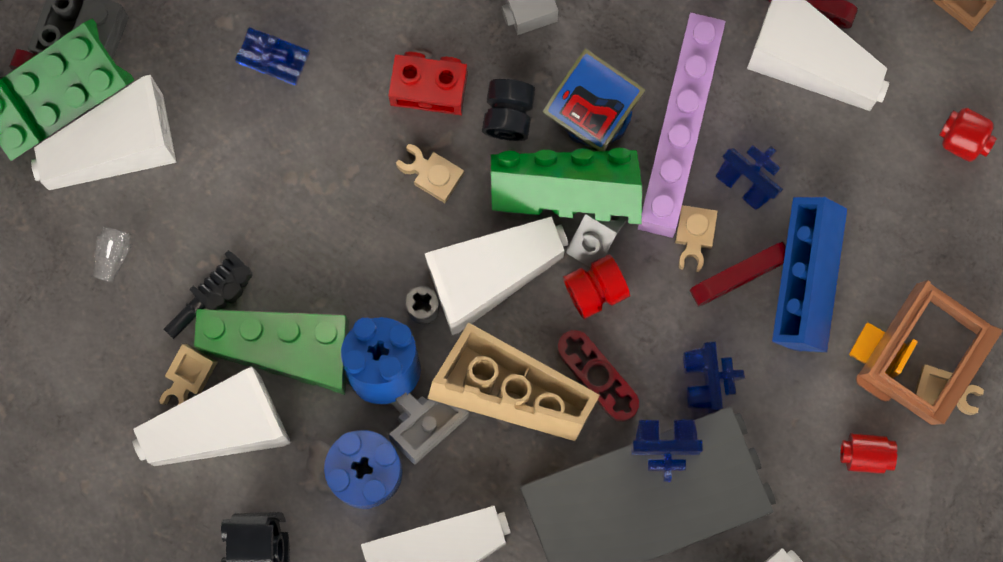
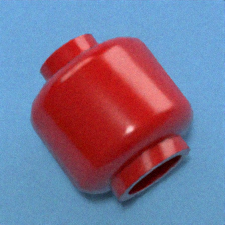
(968, 134)

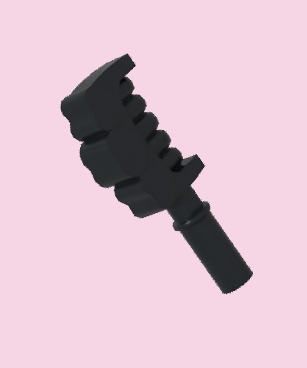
(219, 289)

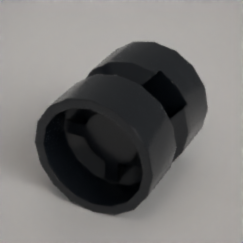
(509, 104)

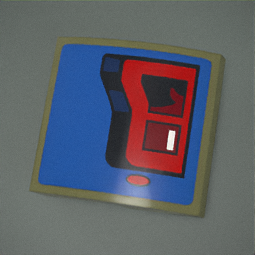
(593, 101)

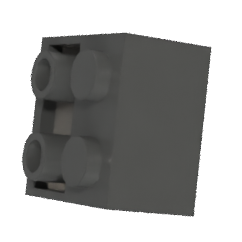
(63, 16)

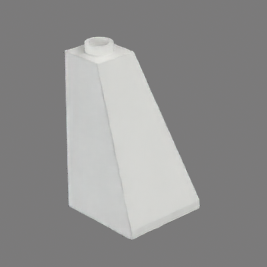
(815, 54)
(112, 139)
(491, 268)
(217, 422)
(456, 539)

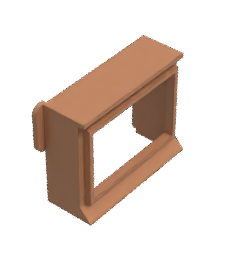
(882, 386)

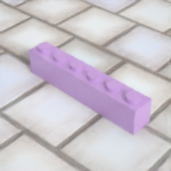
(681, 125)

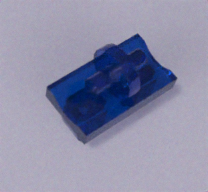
(272, 56)
(738, 165)
(706, 361)
(684, 443)

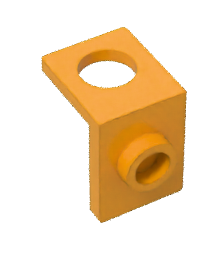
(867, 342)

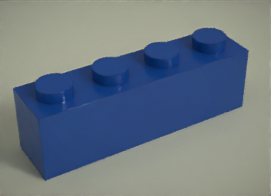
(809, 274)

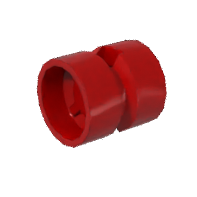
(596, 286)

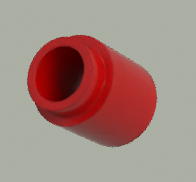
(869, 453)

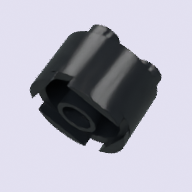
(255, 538)

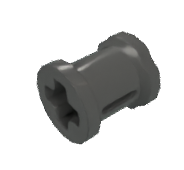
(422, 293)

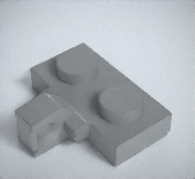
(423, 425)

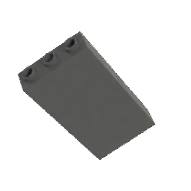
(628, 514)

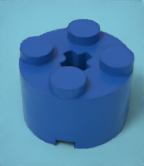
(380, 359)
(353, 450)

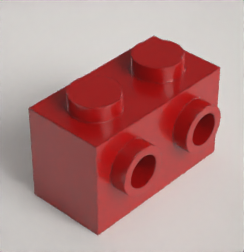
(428, 83)

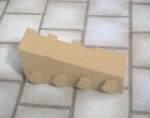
(511, 386)

